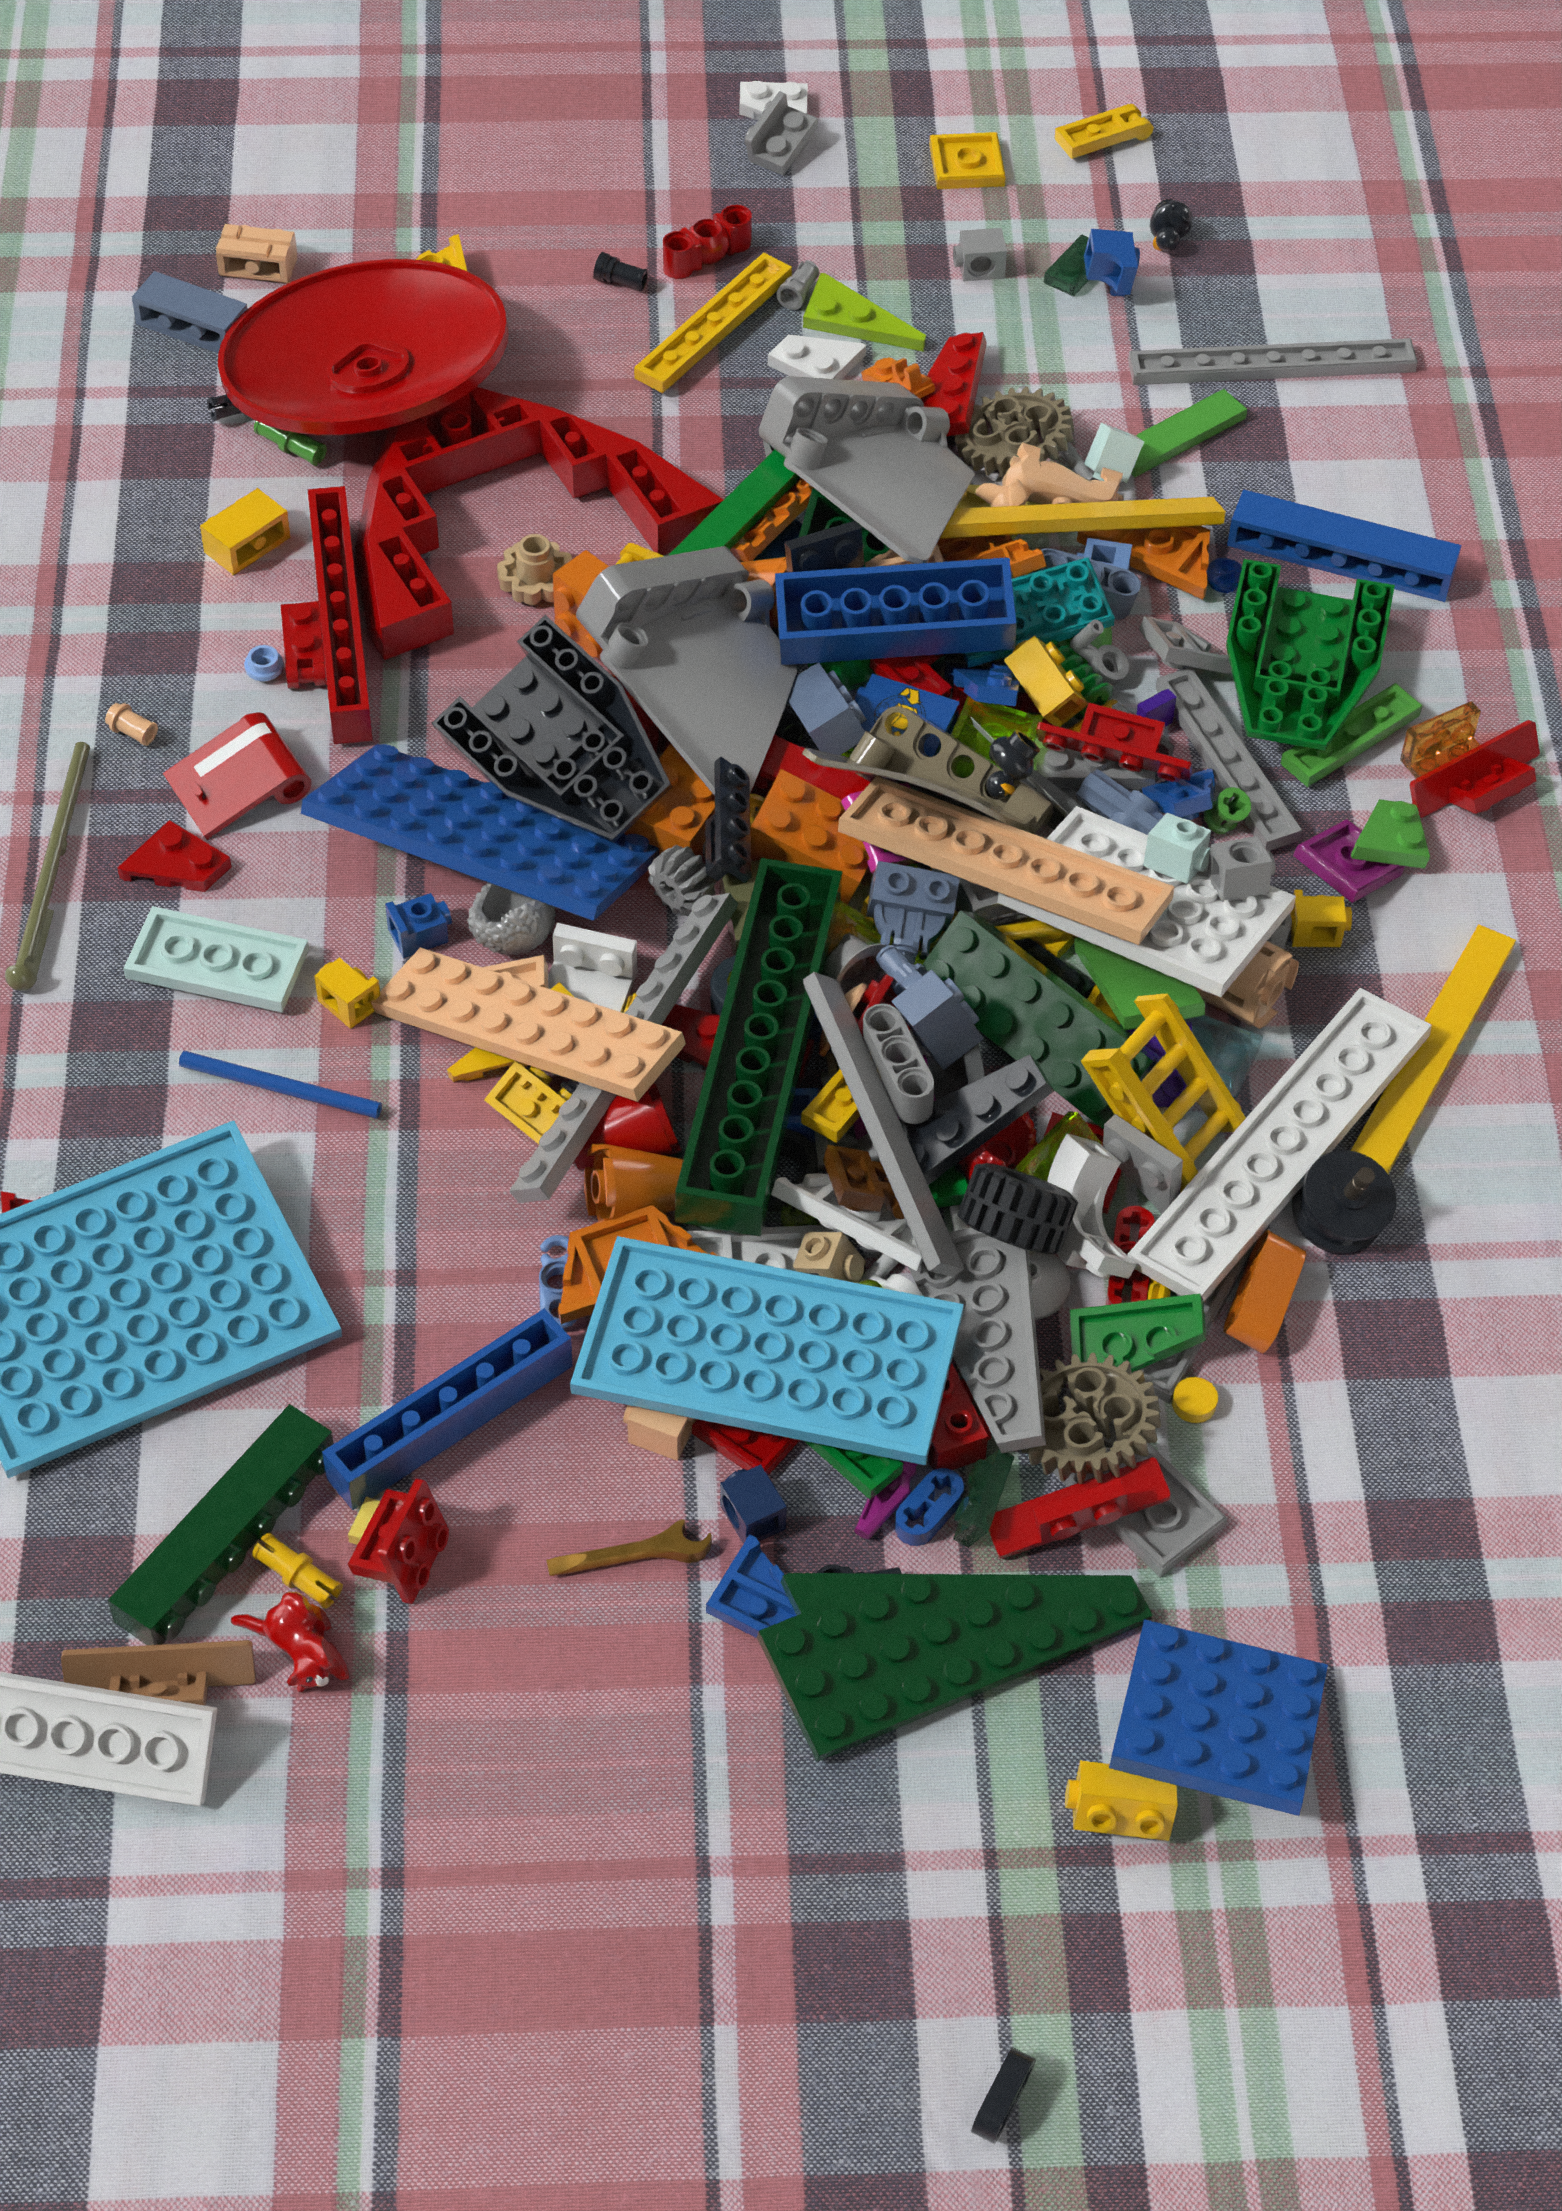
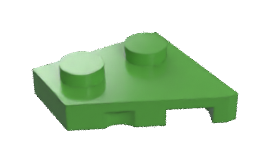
(1393, 836)

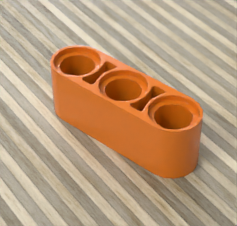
(1264, 1291)

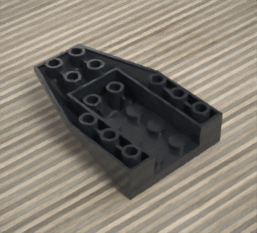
(560, 738)

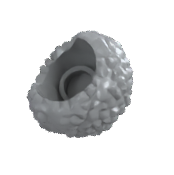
(509, 920)

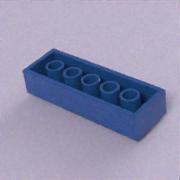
(895, 611)

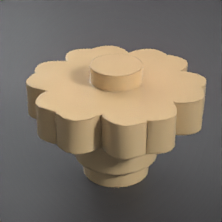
(530, 569)

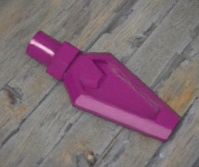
(885, 1502)

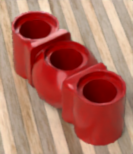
(707, 241)

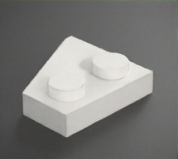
(816, 357)

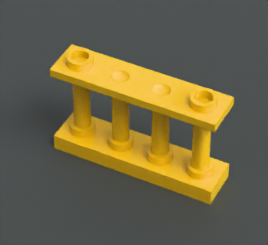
(1133, 1098)

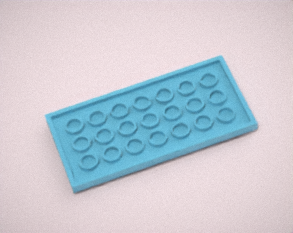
(769, 1350)

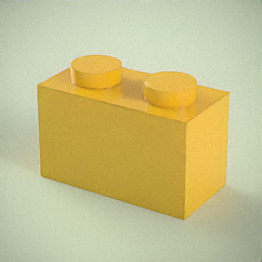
(245, 531)

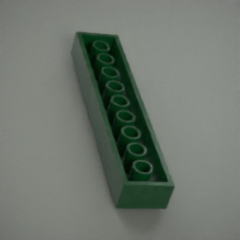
(758, 1049)

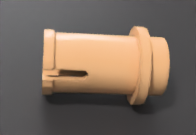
(125, 720)

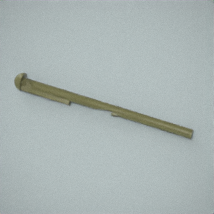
(24, 973)

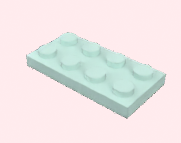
(216, 959)

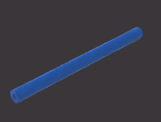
(280, 1084)

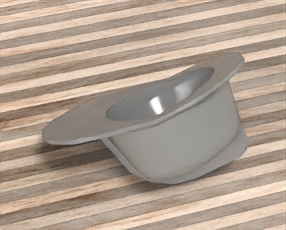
(853, 963)

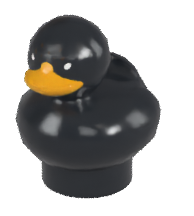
(1169, 224)
(1015, 758)

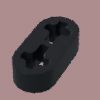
(1003, 2095)

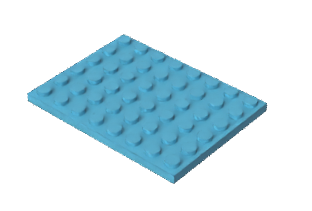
(146, 1295)

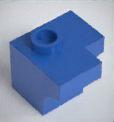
(1112, 259)

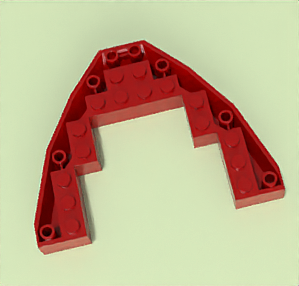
(474, 436)

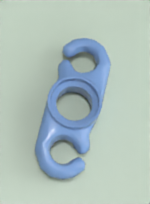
(549, 1296)

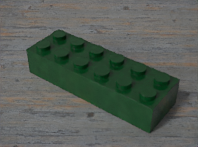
(1031, 1010)

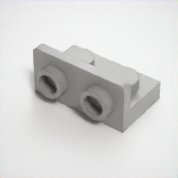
(779, 135)

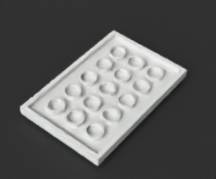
(1197, 933)

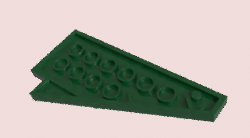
(906, 1645)

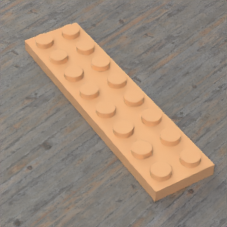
(1007, 860)
(529, 1023)

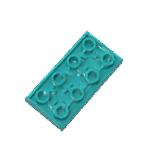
(1053, 606)

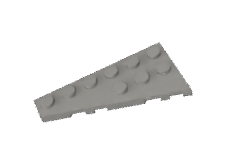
(996, 1335)

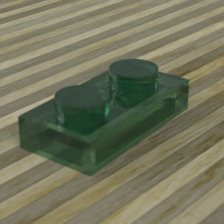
(1069, 270)
(979, 1507)

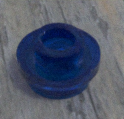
(1223, 574)

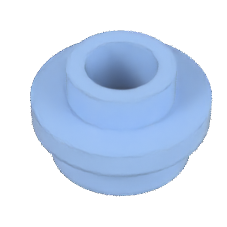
(263, 663)

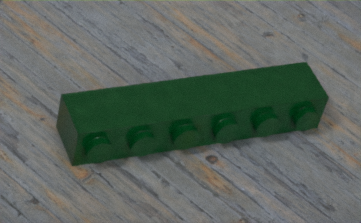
(221, 1528)

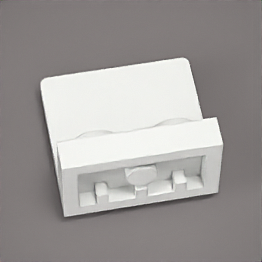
(593, 965)

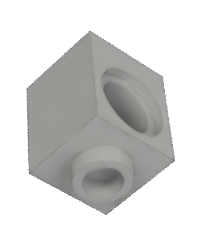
(981, 254)
(1240, 868)

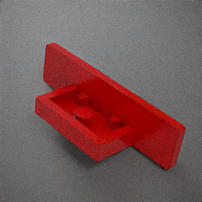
(1119, 738)
(1482, 774)
(1078, 1508)

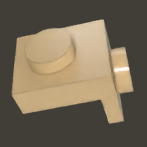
(829, 1256)

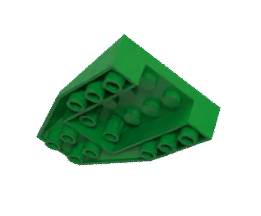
(1303, 655)

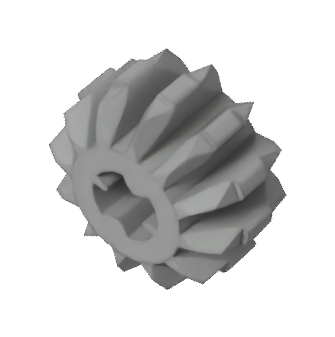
(680, 879)

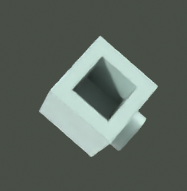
(1114, 451)
(1177, 848)

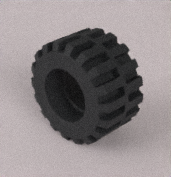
(1017, 1208)

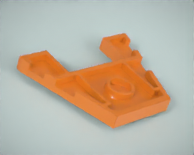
(990, 547)

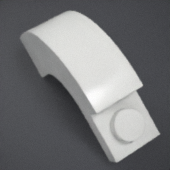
(1085, 1172)

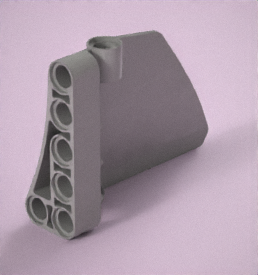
(871, 456)
(694, 653)

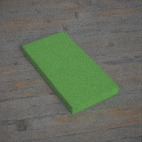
(1125, 980)

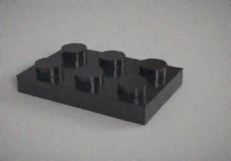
(827, 549)

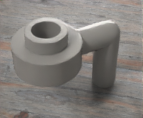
(1107, 660)

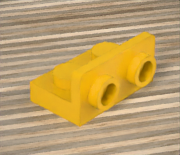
(527, 1099)

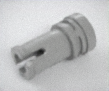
(796, 288)

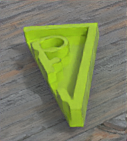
(846, 313)

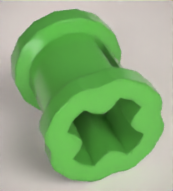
(1231, 811)

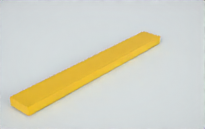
(1084, 517)
(1450, 1021)

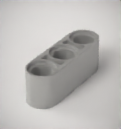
(899, 1063)

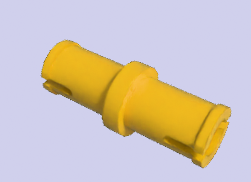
(297, 1570)

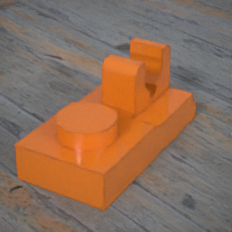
(899, 372)

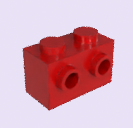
(959, 1431)

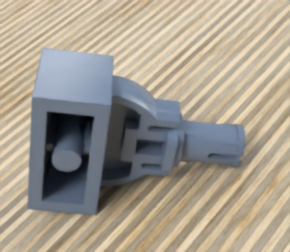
(911, 906)
(931, 1008)

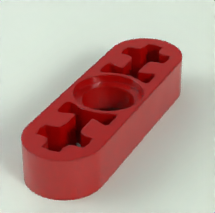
(1137, 1280)

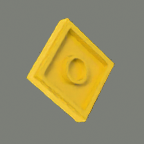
(967, 160)

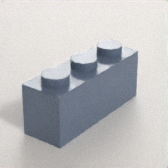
(185, 311)
(826, 710)

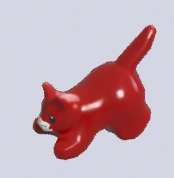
(299, 1632)

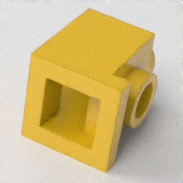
(1319, 920)
(346, 992)

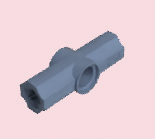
(1117, 803)

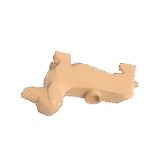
(1047, 483)

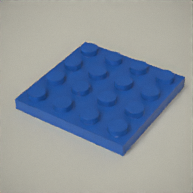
(1220, 1717)

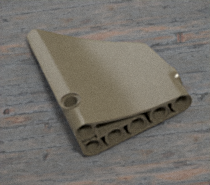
(904, 759)

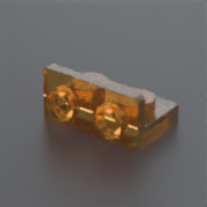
(1440, 739)

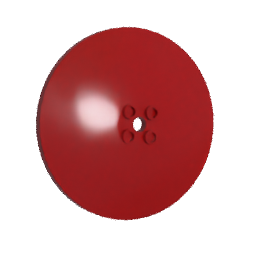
(363, 346)

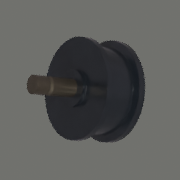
(1344, 1202)

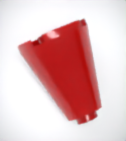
(633, 1126)

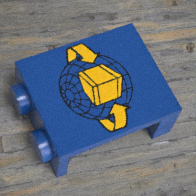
(885, 693)

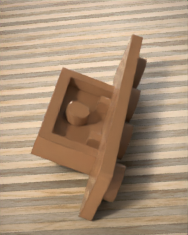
(164, 1670)

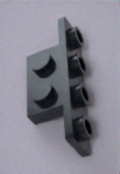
(730, 827)

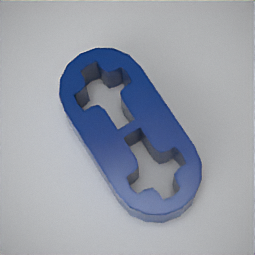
(936, 1512)

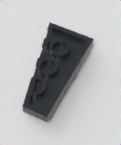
(975, 1115)

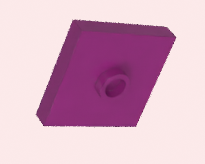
(1331, 860)

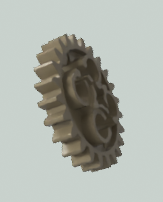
(1012, 422)
(1100, 1395)

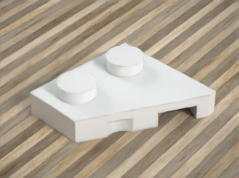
(757, 94)

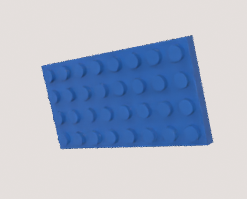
(478, 831)

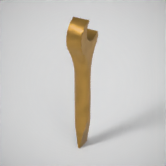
(667, 1545)

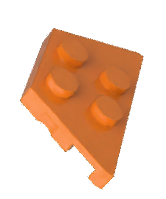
(1166, 553)
(592, 1247)

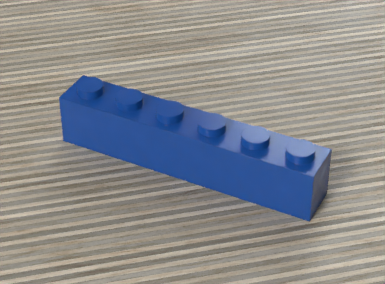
(1343, 545)
(448, 1409)

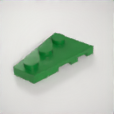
(1138, 1330)

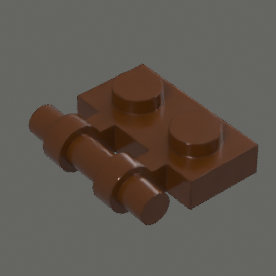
(859, 1181)

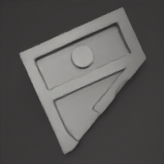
(1181, 647)
(1144, 1162)

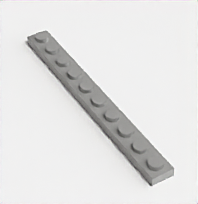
(653, 1003)

